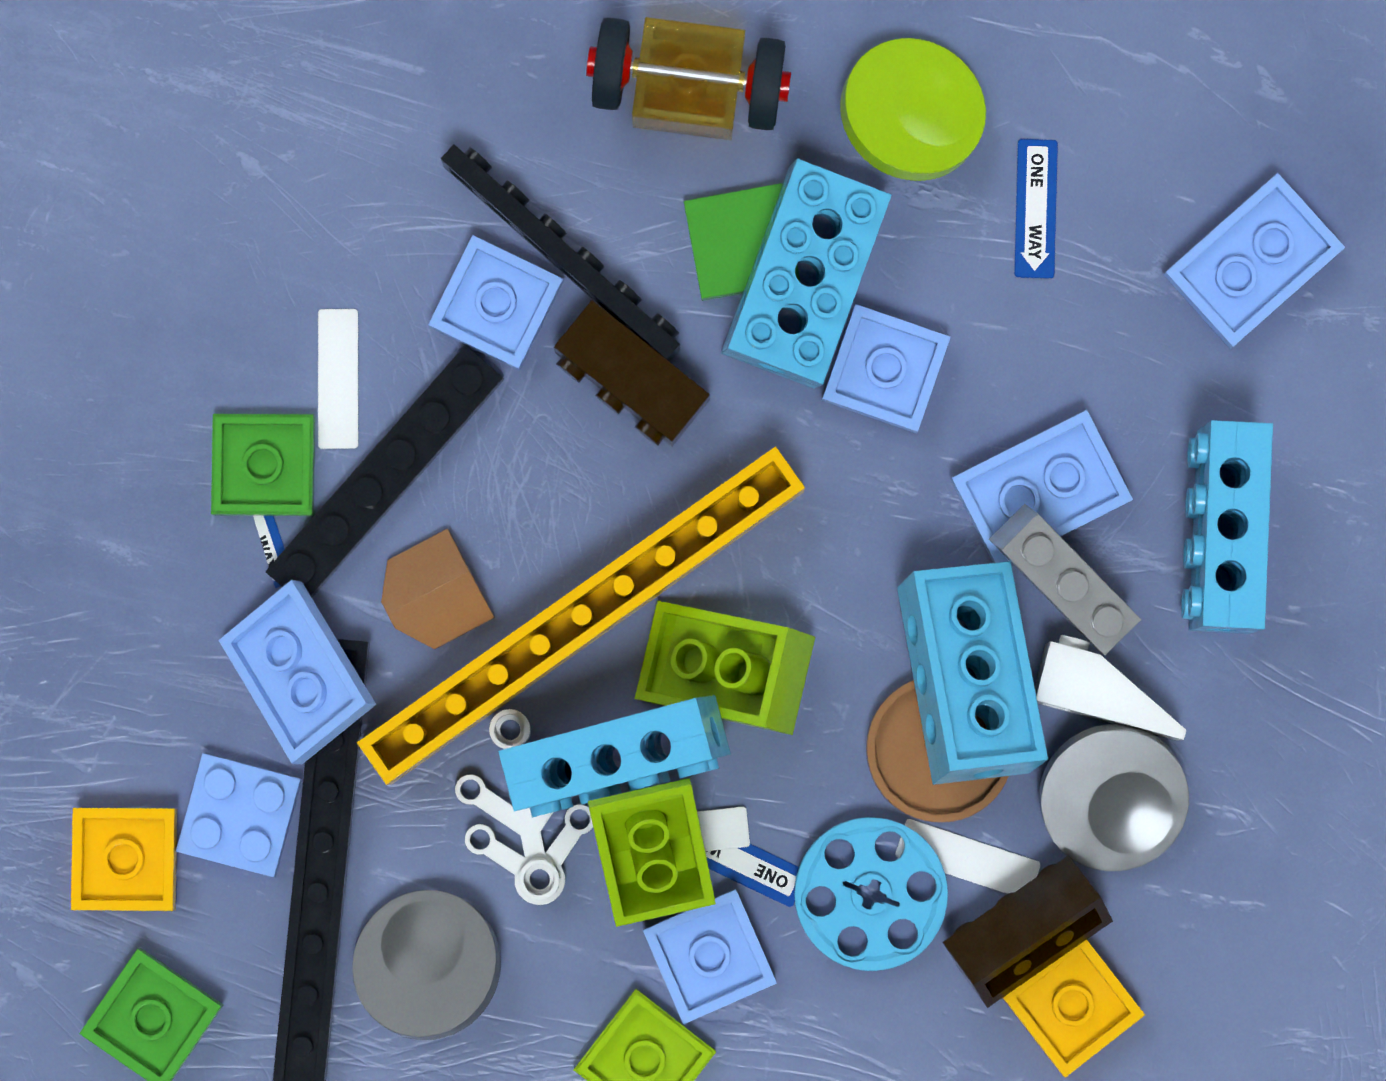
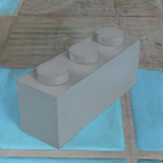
(1065, 579)

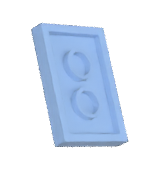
(1254, 260)
(1057, 474)
(297, 672)

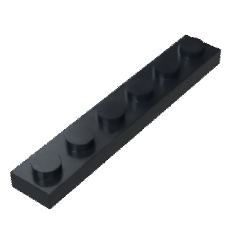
(547, 238)
(387, 472)

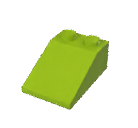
(746, 663)
(652, 852)

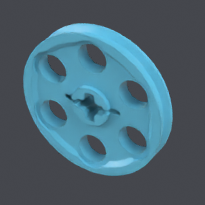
(877, 919)

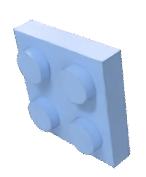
(496, 302)
(886, 368)
(239, 815)
(709, 957)

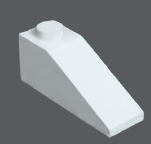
(1092, 687)

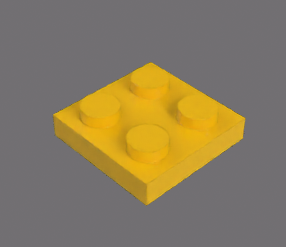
(124, 859)
(1074, 1008)

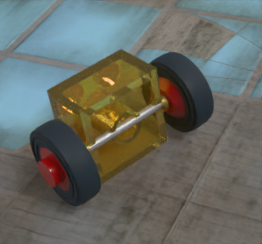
(687, 76)

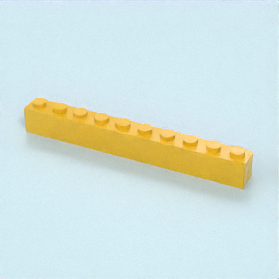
(581, 616)

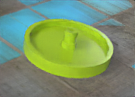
(913, 109)

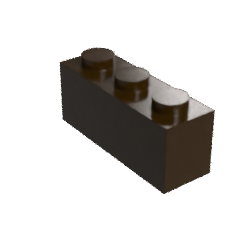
(630, 375)
(1027, 931)

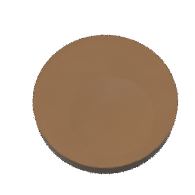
(902, 769)

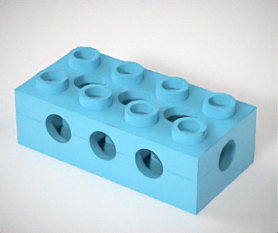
(838, 264)
(1247, 453)
(997, 654)
(537, 768)

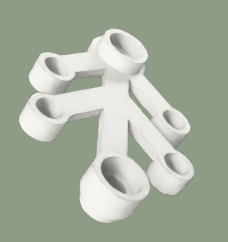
(524, 825)

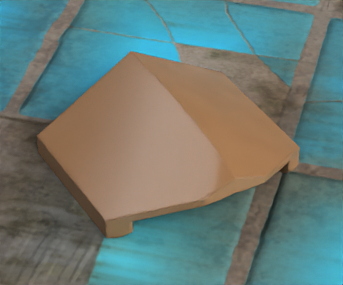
(433, 592)

